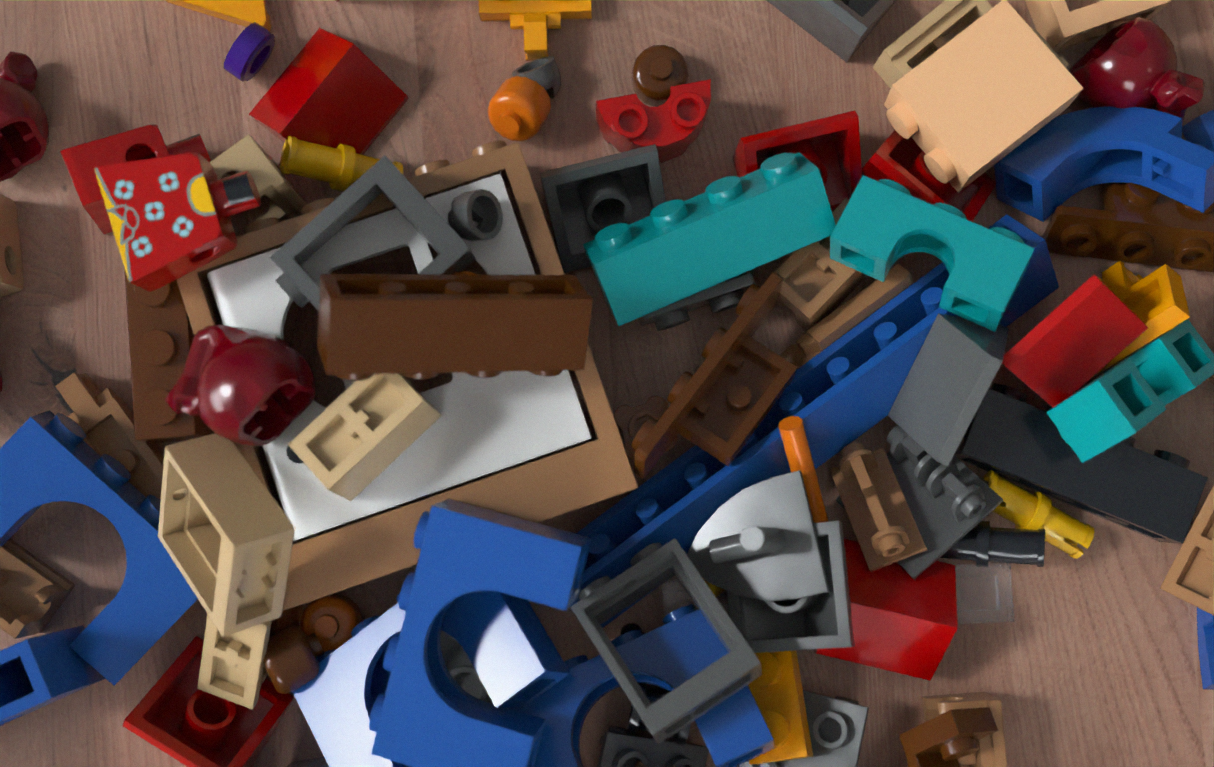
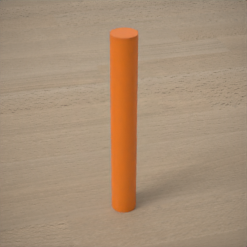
(800, 458)

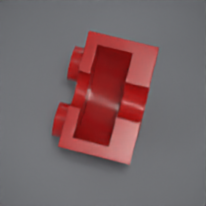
(670, 126)

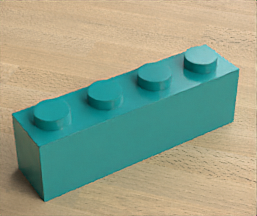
(710, 236)

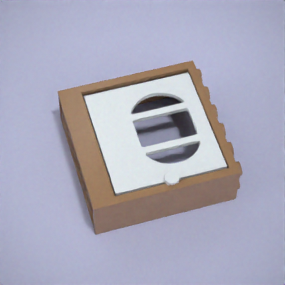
(483, 420)

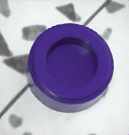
(249, 52)

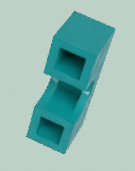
(888, 223)
(1133, 391)

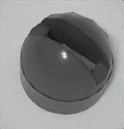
(543, 72)
(479, 207)

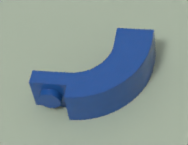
(1102, 148)

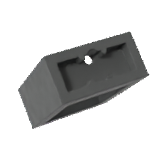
(380, 178)
(704, 690)

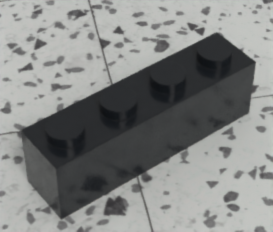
(1120, 484)

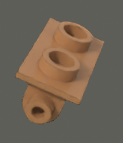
(876, 506)

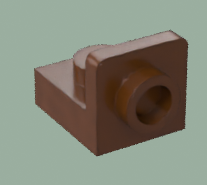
(947, 737)

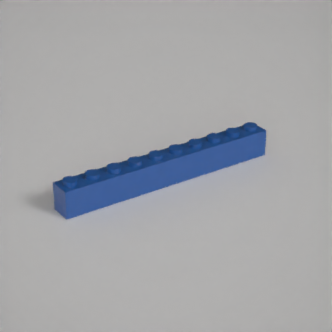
(834, 394)

